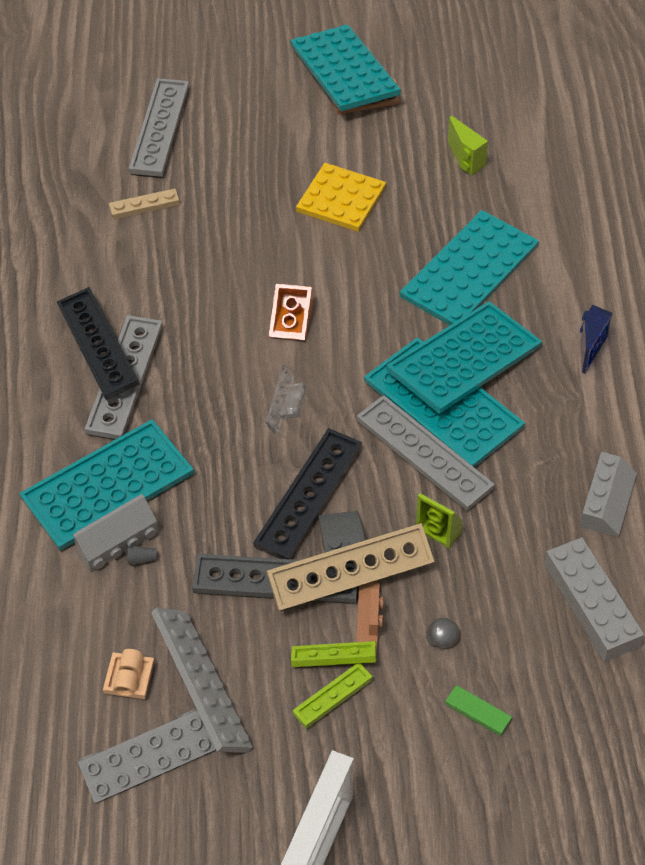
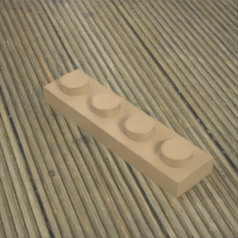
(144, 203)

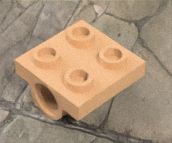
(129, 674)

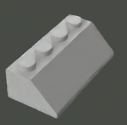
(608, 495)
(115, 532)

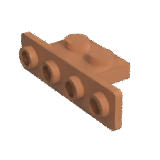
(368, 609)

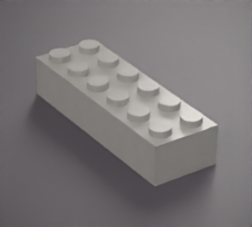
(593, 599)

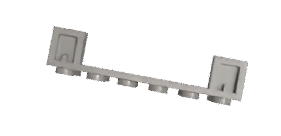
(145, 756)

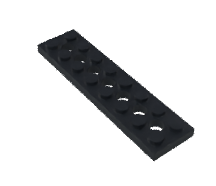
(108, 343)
(313, 504)

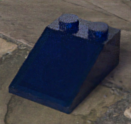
(594, 334)

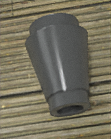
(139, 555)

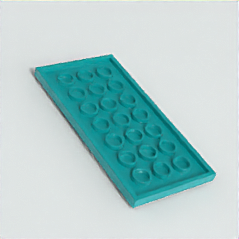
(345, 67)
(469, 268)
(463, 356)
(469, 427)
(105, 480)

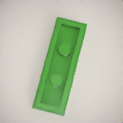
(478, 710)

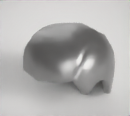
(442, 633)

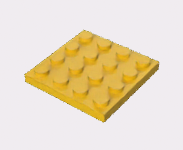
(341, 197)

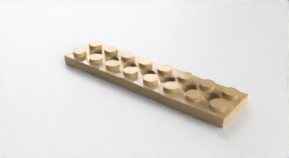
(346, 580)

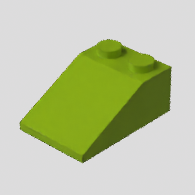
(467, 146)
(438, 521)

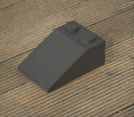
(340, 530)

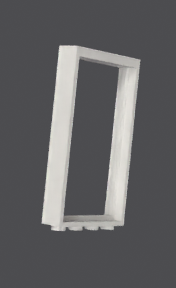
(323, 813)

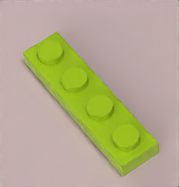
(333, 654)
(332, 695)

